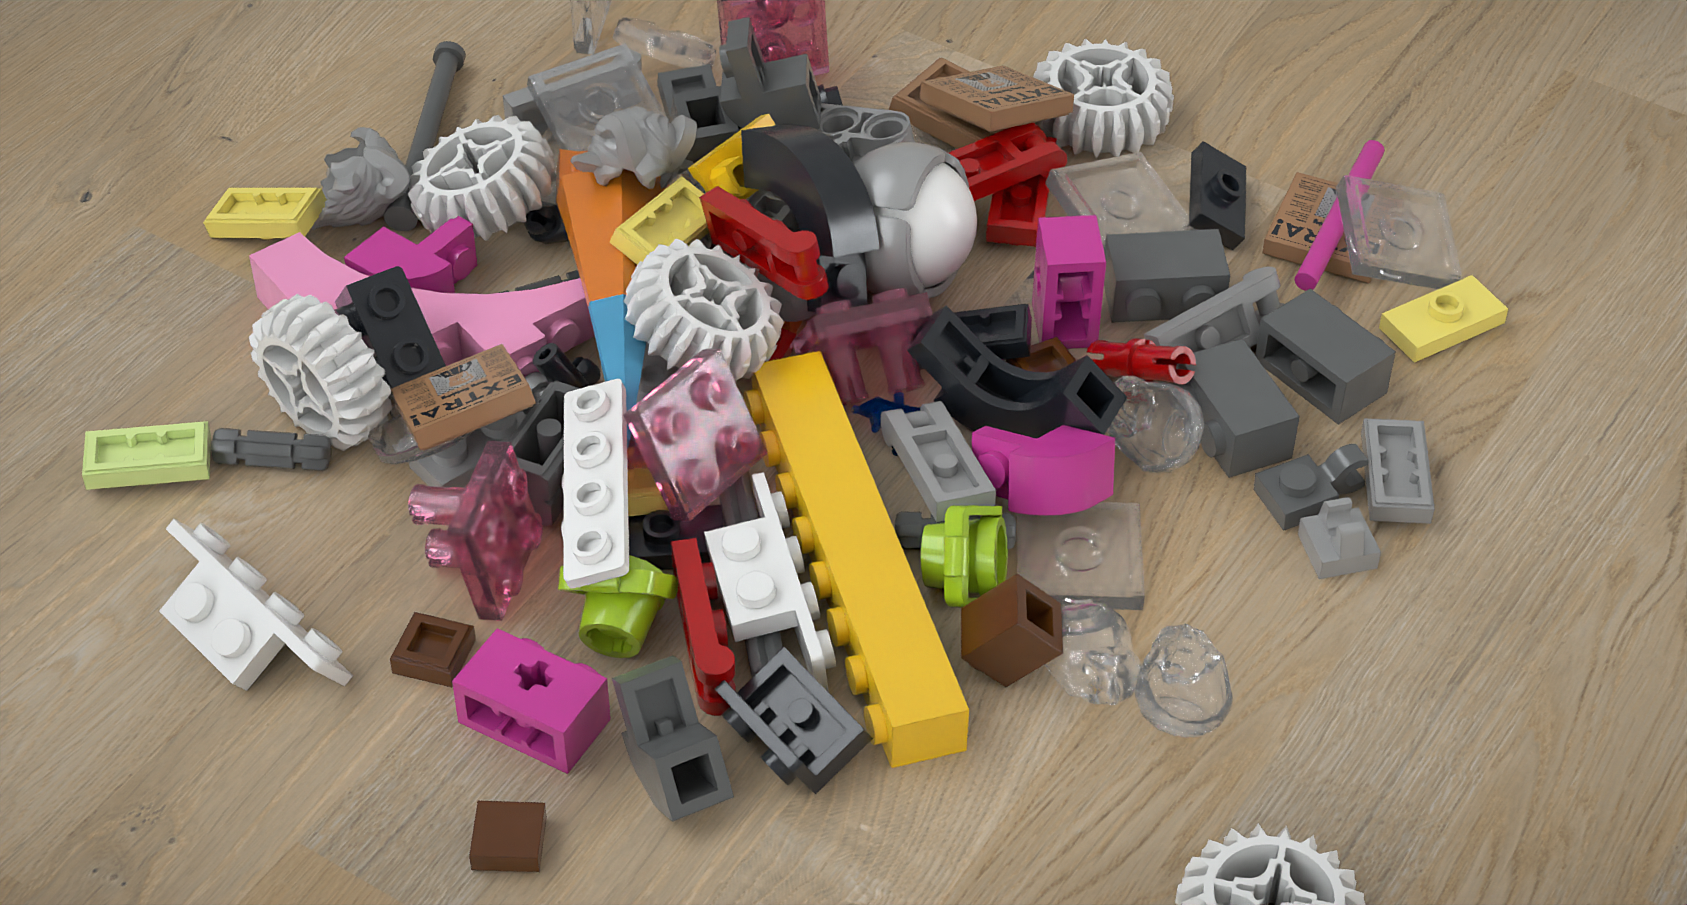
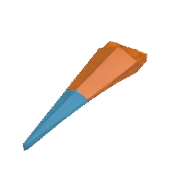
(590, 218)

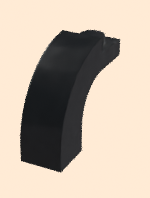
(824, 197)
(990, 392)

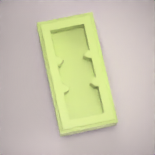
(146, 455)

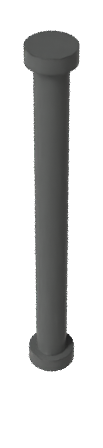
(449, 59)

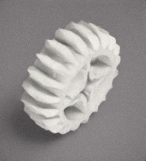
(1117, 97)
(484, 175)
(699, 301)
(320, 370)
(1266, 872)

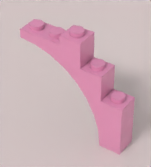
(457, 321)

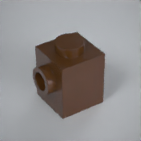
(1011, 630)

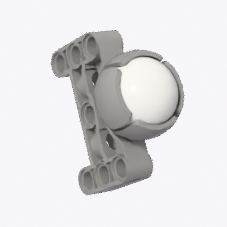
(917, 200)

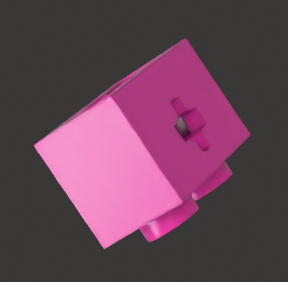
(1068, 280)
(532, 700)

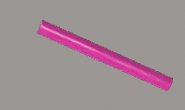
(1332, 227)

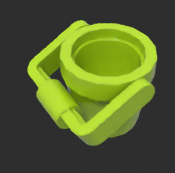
(965, 553)
(622, 608)

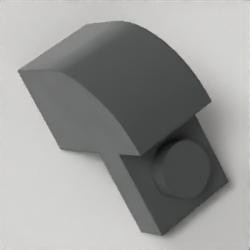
(757, 88)
(696, 96)
(667, 744)

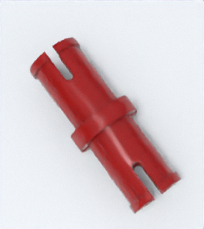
(1143, 360)

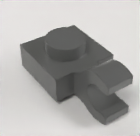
(1301, 487)

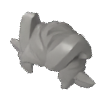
(641, 144)
(361, 181)

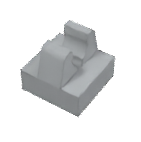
(1338, 540)

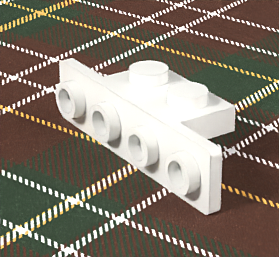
(595, 484)
(761, 583)
(235, 619)

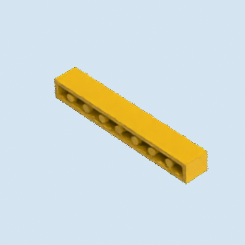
(857, 563)

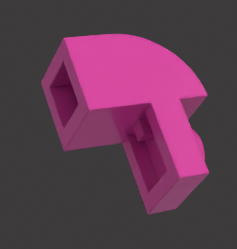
(430, 265)
(1047, 474)

